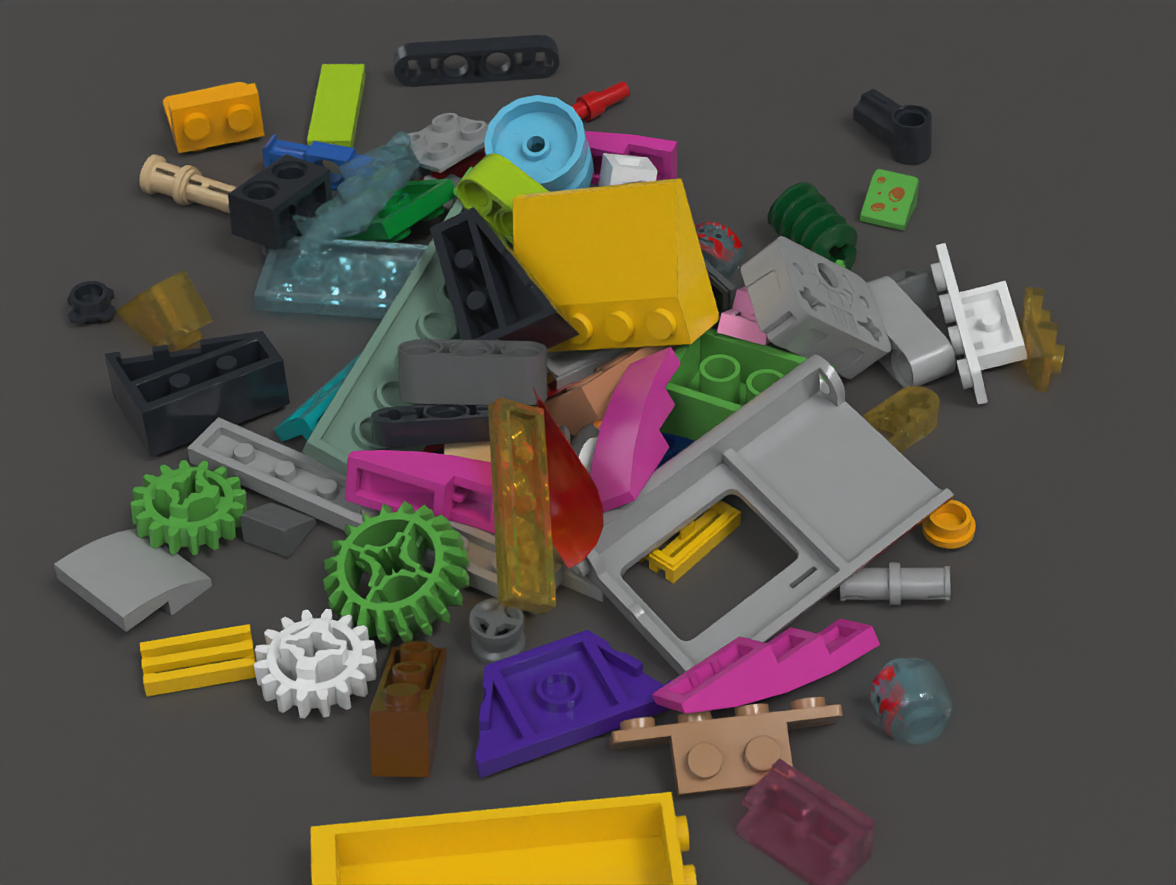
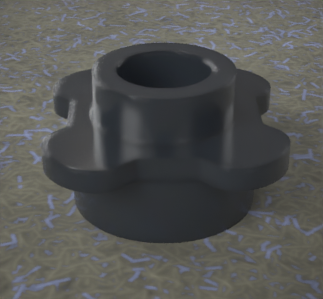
(91, 303)

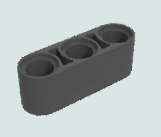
(471, 371)

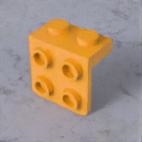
(214, 116)

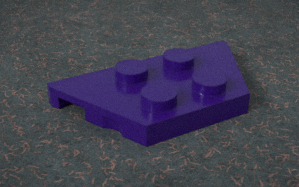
(558, 699)

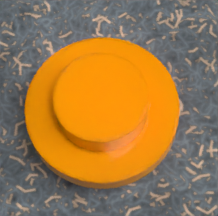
(950, 526)

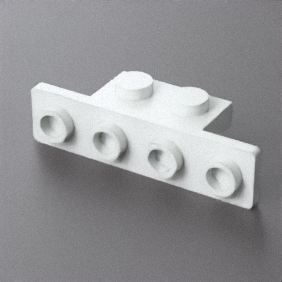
(984, 326)

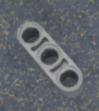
(917, 346)

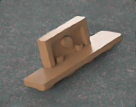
(726, 751)

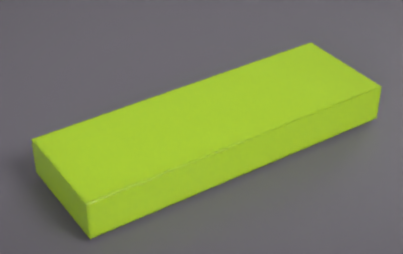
(337, 104)

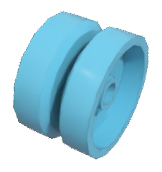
(543, 141)

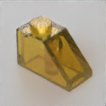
(168, 313)

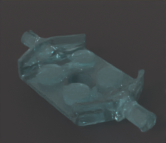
(363, 194)

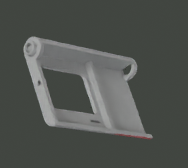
(806, 471)

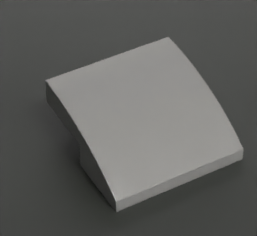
(130, 578)

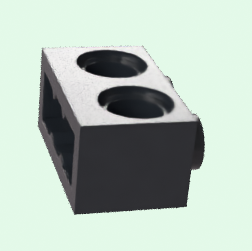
(267, 202)

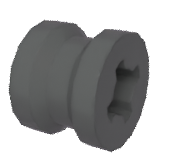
(496, 631)

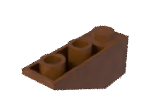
(407, 711)

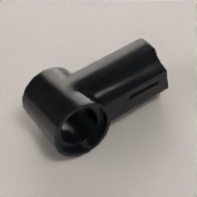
(904, 127)

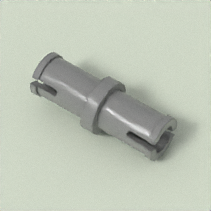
(897, 584)

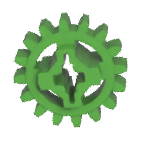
(188, 507)

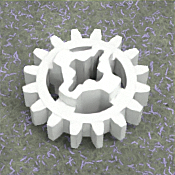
(315, 663)

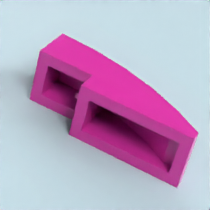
(445, 483)

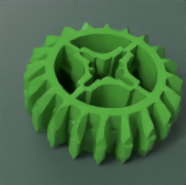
(400, 590)

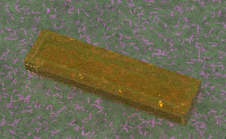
(521, 506)

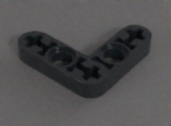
(429, 425)

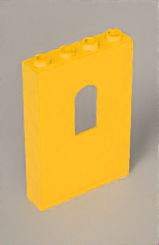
(543, 844)

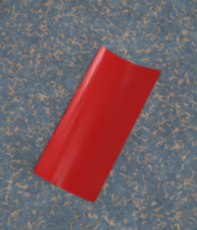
(573, 497)

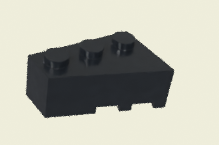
(492, 287)

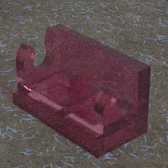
(806, 827)

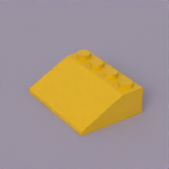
(618, 263)

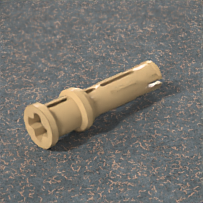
(183, 184)

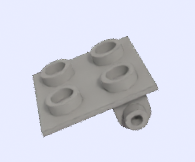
(446, 143)

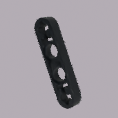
(477, 68)

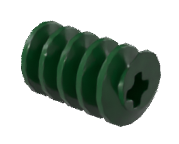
(813, 223)

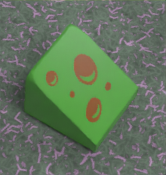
(890, 199)

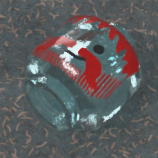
(720, 247)
(911, 700)

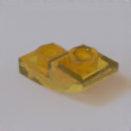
(1040, 340)

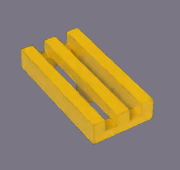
(694, 541)
(197, 653)

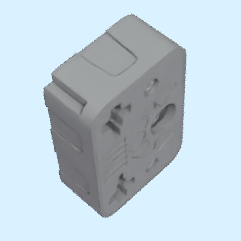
(815, 307)

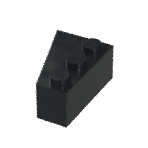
(182, 392)

